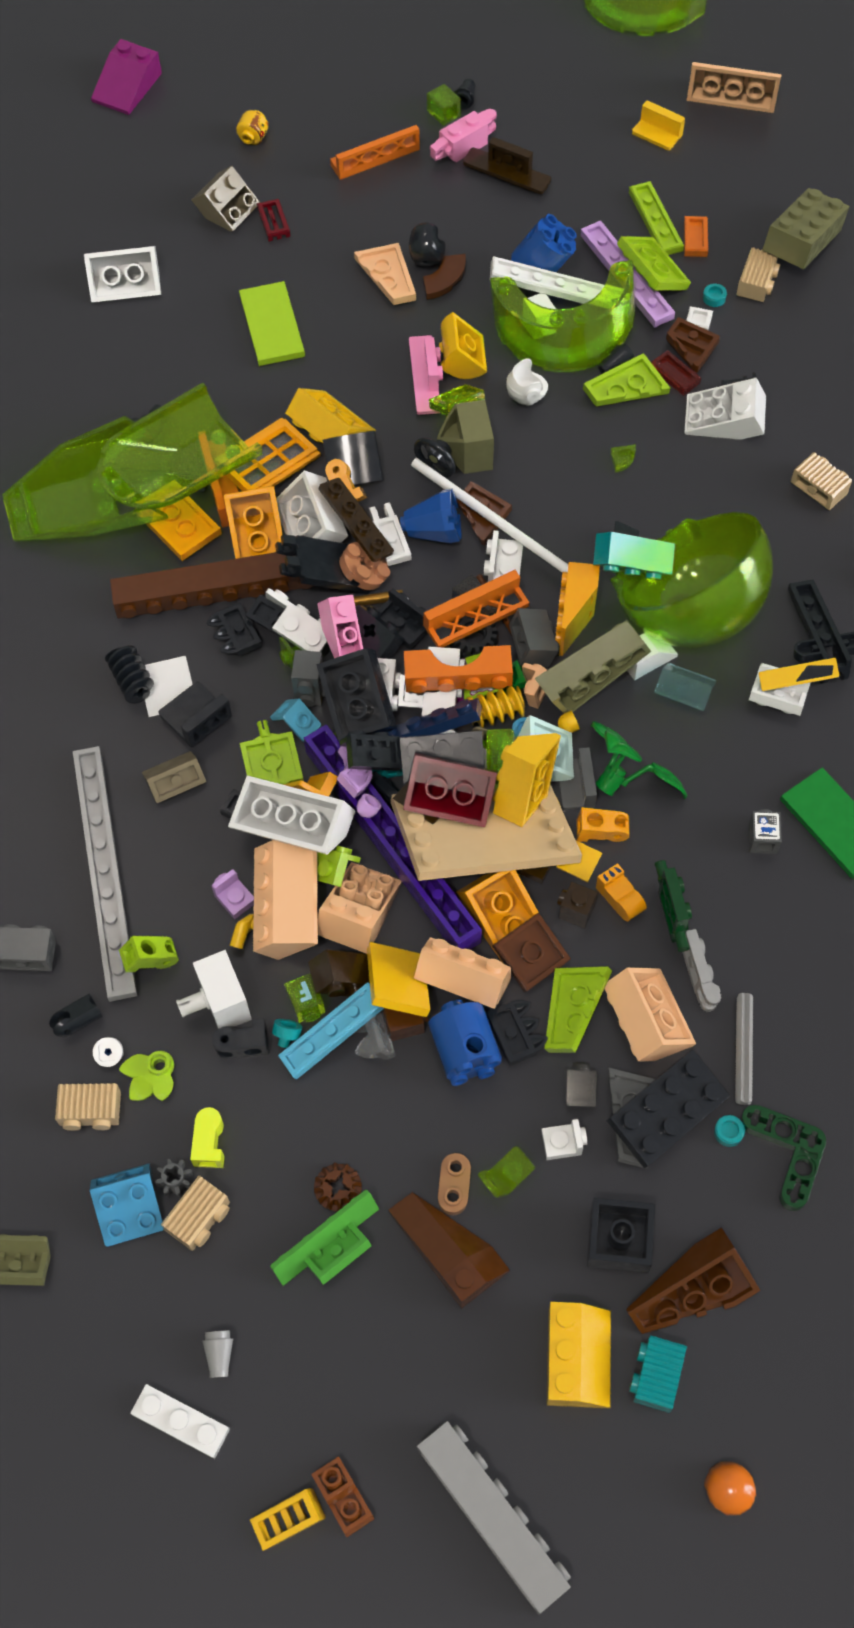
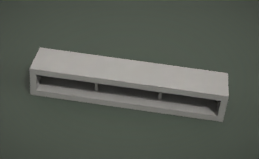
(494, 1518)

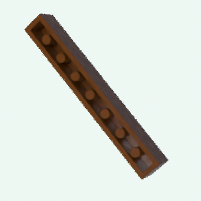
(200, 585)

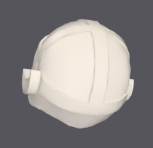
(524, 385)

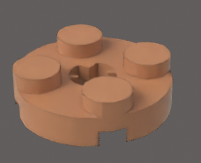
(368, 576)

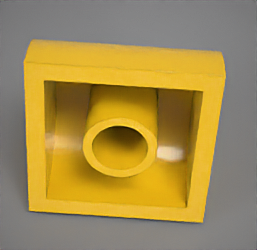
(462, 348)

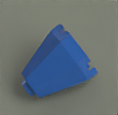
(434, 518)

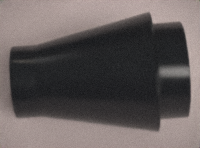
(466, 93)
(618, 356)

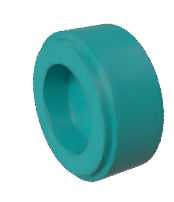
(714, 295)
(729, 1131)

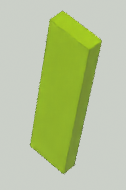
(656, 217)

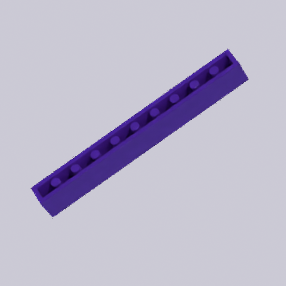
(383, 830)

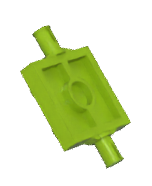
(272, 756)

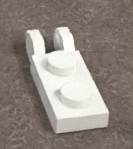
(393, 534)

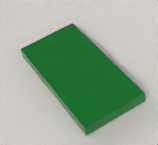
(826, 815)

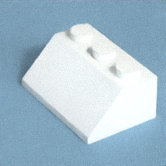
(123, 274)
(307, 512)

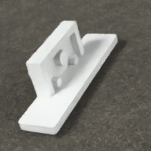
(297, 624)

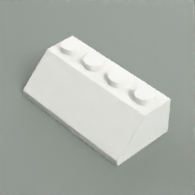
(291, 815)

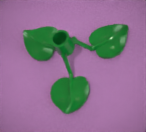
(614, 774)

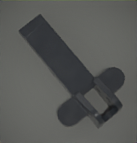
(820, 629)

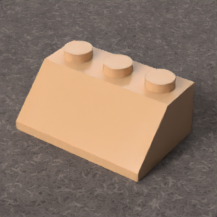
(462, 972)
(648, 1013)

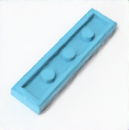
(329, 1032)

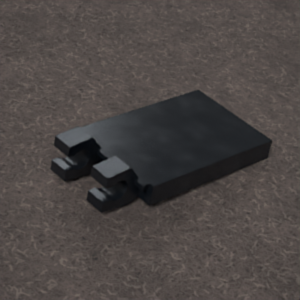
(315, 562)

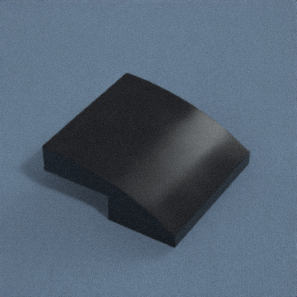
(360, 454)

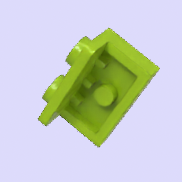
(333, 866)

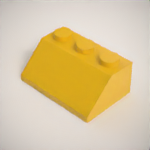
(323, 415)
(525, 776)
(578, 1355)

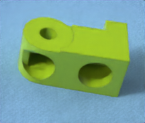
(148, 953)

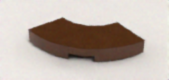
(445, 277)

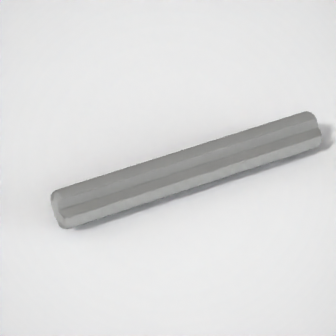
(744, 1049)

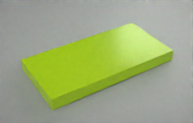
(271, 323)

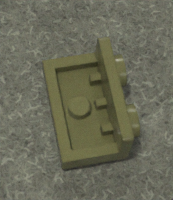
(24, 1259)

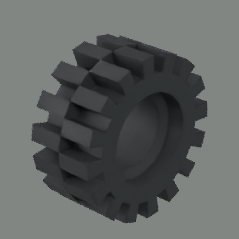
(468, 649)

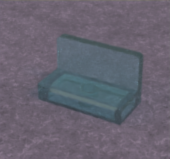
(685, 686)

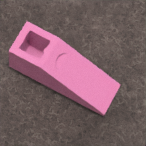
(340, 625)

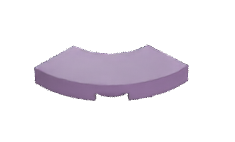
(353, 780)

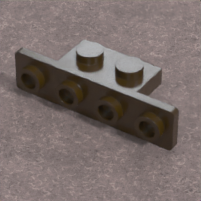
(508, 164)
(356, 519)

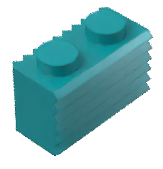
(659, 1373)

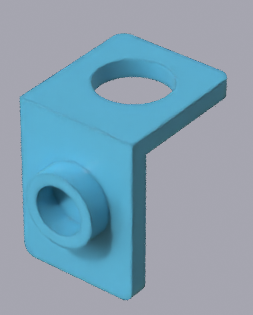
(297, 717)

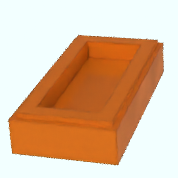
(695, 236)

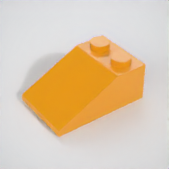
(253, 521)
(497, 904)

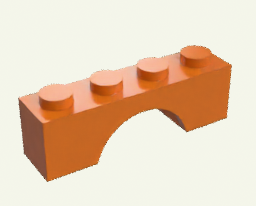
(489, 670)

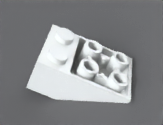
(727, 411)

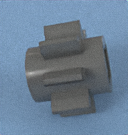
(175, 1186)

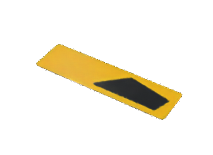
(799, 674)

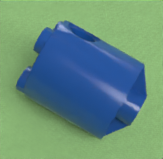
(546, 245)
(464, 1041)

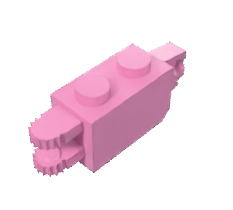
(464, 134)

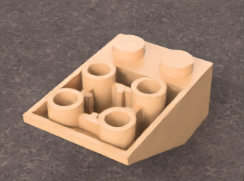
(358, 907)

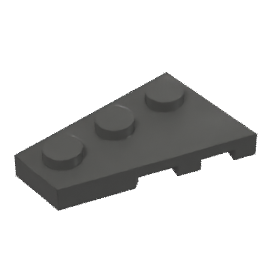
(623, 1088)

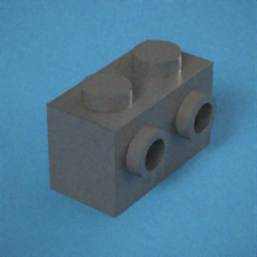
(533, 637)
(306, 677)
(26, 948)

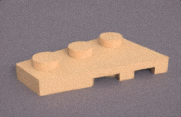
(388, 271)

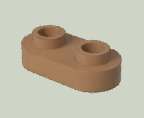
(454, 1183)

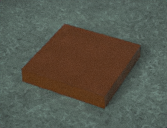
(531, 952)

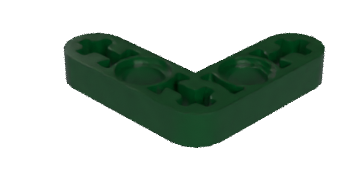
(801, 1150)

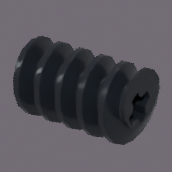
(130, 673)

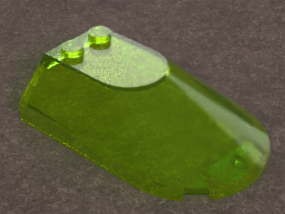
(171, 453)

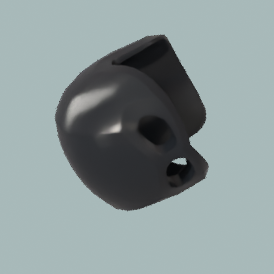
(425, 245)

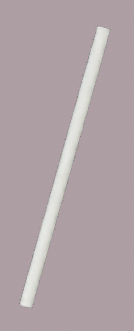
(491, 516)

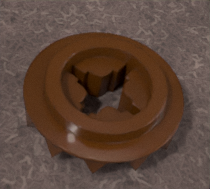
(324, 1191)

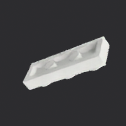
(180, 1421)

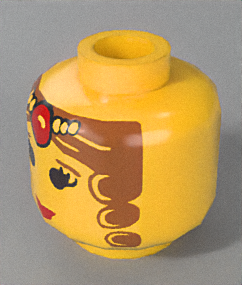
(252, 127)

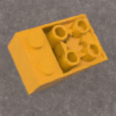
(576, 602)

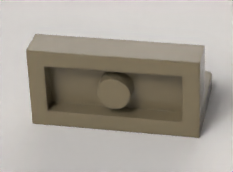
(174, 776)

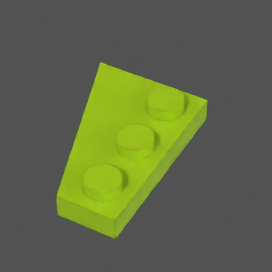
(626, 382)
(572, 1005)

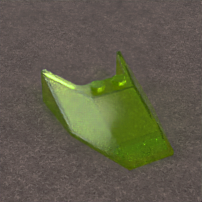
(64, 493)

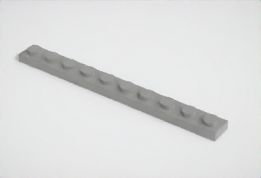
(103, 871)

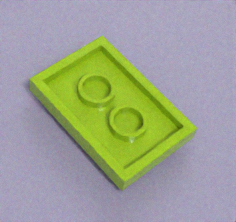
(653, 263)

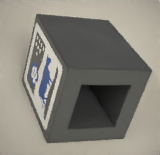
(765, 832)

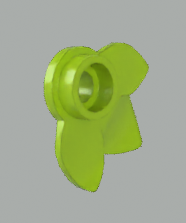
(146, 1078)

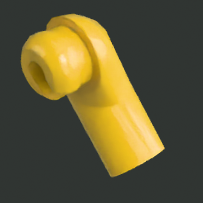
(241, 930)

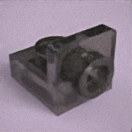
(581, 1085)

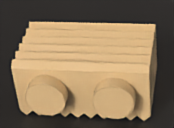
(757, 275)
(821, 480)
(88, 1106)
(196, 1213)

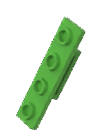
(331, 1244)

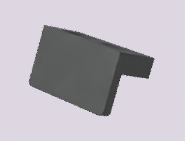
(581, 789)

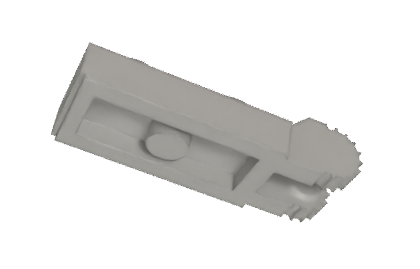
(701, 973)

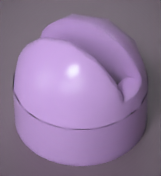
(368, 806)

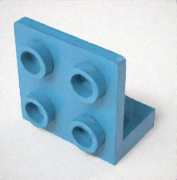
(126, 1205)

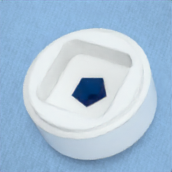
(108, 1051)

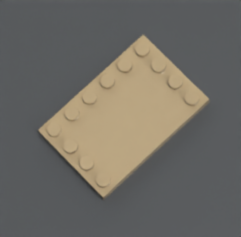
(466, 849)

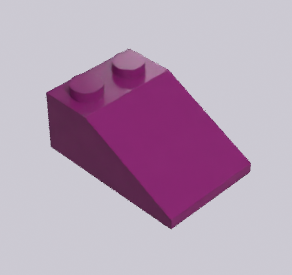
(126, 76)

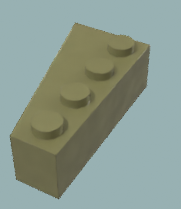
(593, 667)

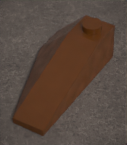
(454, 1254)
(699, 1281)

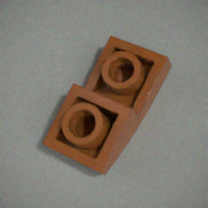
(342, 1496)

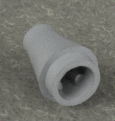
(218, 1352)

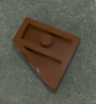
(692, 342)
(480, 525)

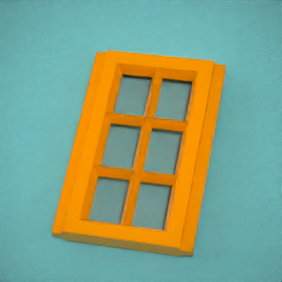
(283, 455)

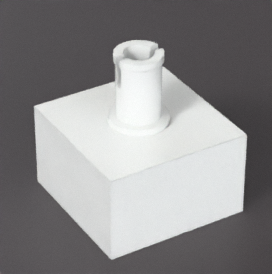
(218, 992)

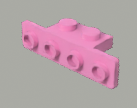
(425, 371)

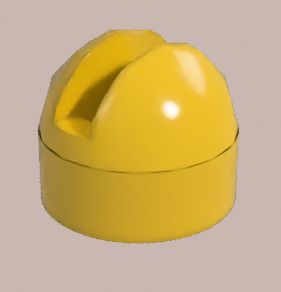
(568, 722)

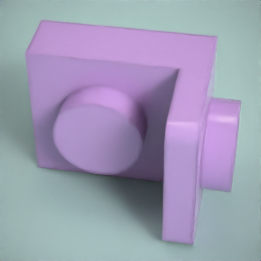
(232, 894)

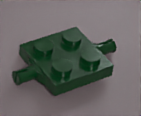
(674, 908)

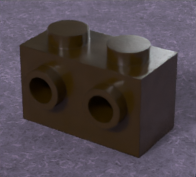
(339, 972)

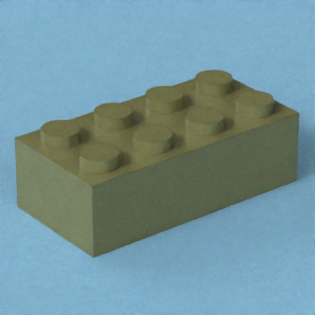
(806, 228)

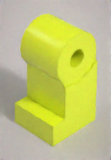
(205, 1139)

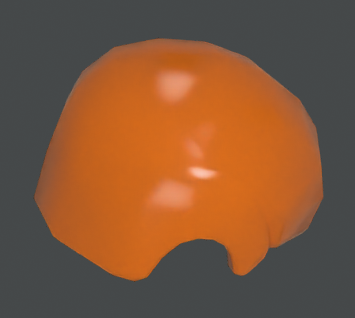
(730, 1488)

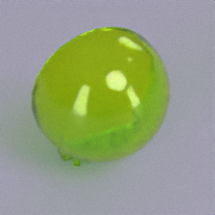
(714, 586)

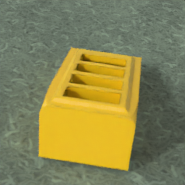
(313, 1507)

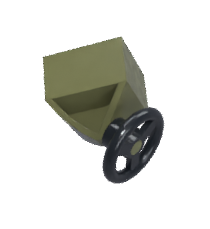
(462, 441)

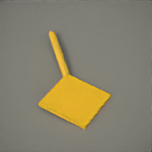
(587, 865)

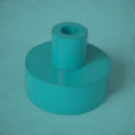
(286, 1031)

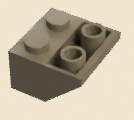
(226, 200)

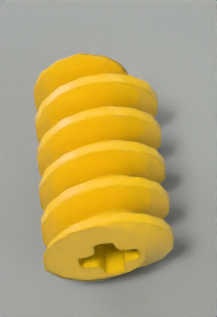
(500, 705)

